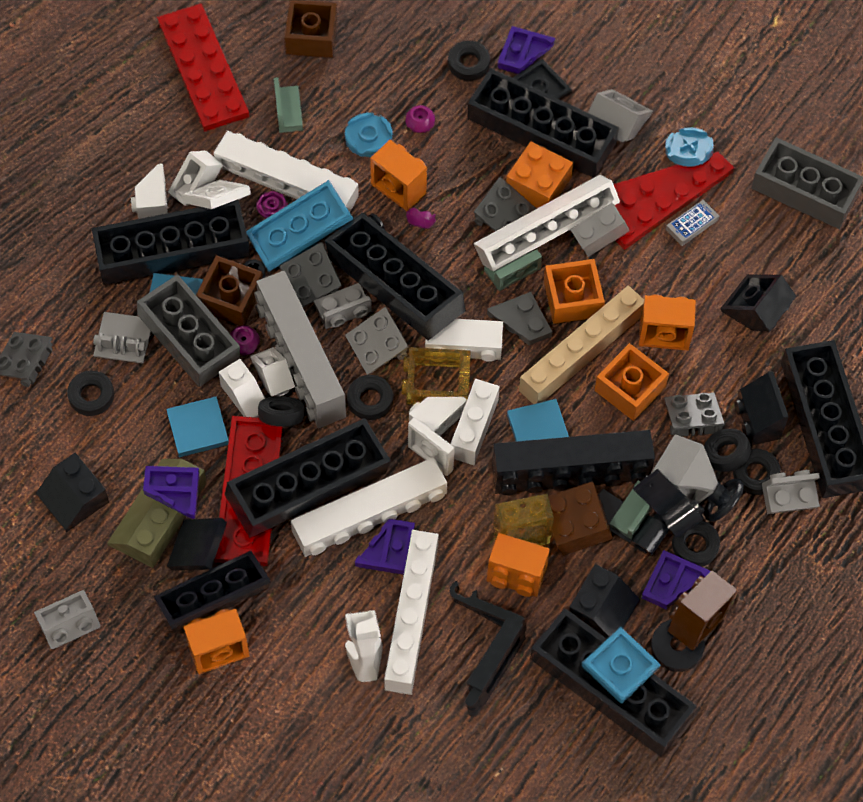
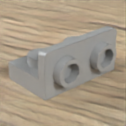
(343, 306)
(791, 492)
(67, 619)

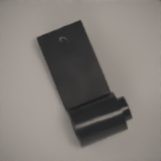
(670, 503)
(649, 533)

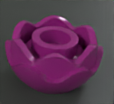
(420, 125)
(270, 199)
(420, 219)
(251, 336)

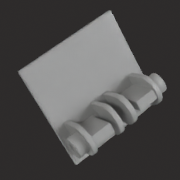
(122, 338)
(377, 341)

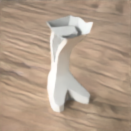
(366, 647)

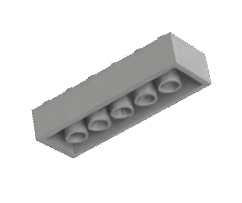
(301, 349)

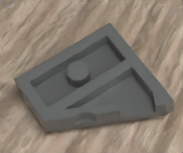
(522, 318)

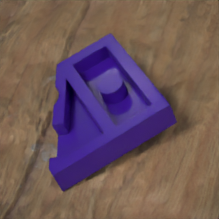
(523, 49)
(173, 487)
(389, 548)
(671, 579)

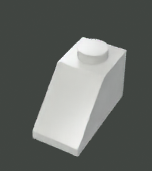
(197, 170)
(151, 194)
(273, 372)
(241, 388)
(438, 412)

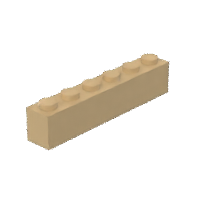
(581, 346)

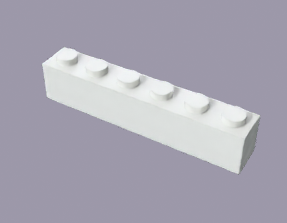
(278, 169)
(545, 222)
(369, 507)
(411, 612)

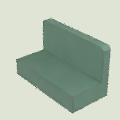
(288, 108)
(515, 270)
(630, 514)

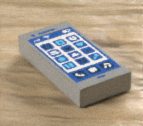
(692, 222)

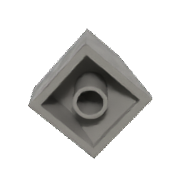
(620, 112)

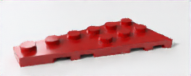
(661, 194)

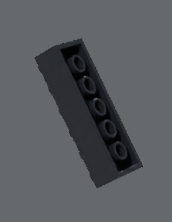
(534, 116)
(170, 242)
(395, 276)
(826, 416)
(572, 462)
(307, 477)
(650, 714)

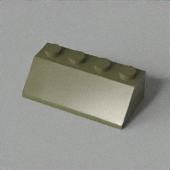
(150, 524)

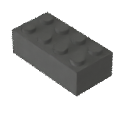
(807, 183)
(188, 330)

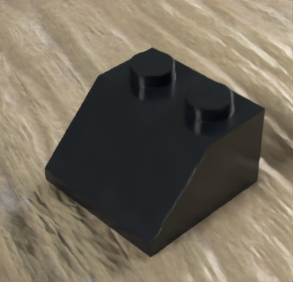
(759, 301)
(762, 410)
(72, 492)
(604, 602)

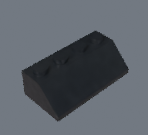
(212, 591)

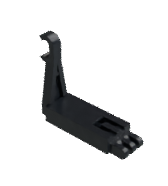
(500, 652)

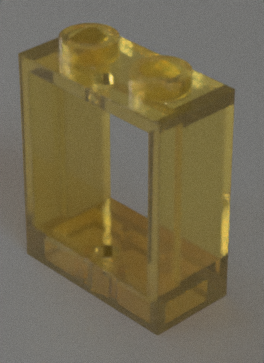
(435, 357)
(534, 519)

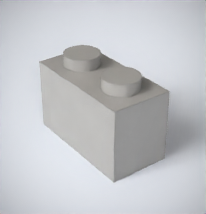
(600, 229)

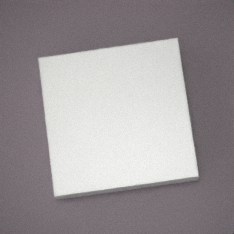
(215, 194)
(430, 445)

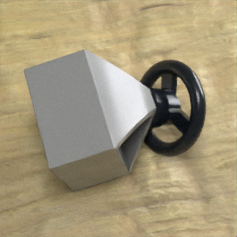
(690, 470)

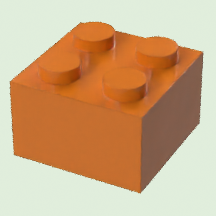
(398, 175)
(540, 175)
(573, 290)
(667, 322)
(631, 382)
(517, 565)
(216, 640)

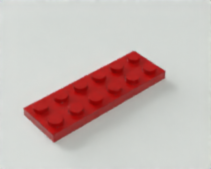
(203, 67)
(249, 447)

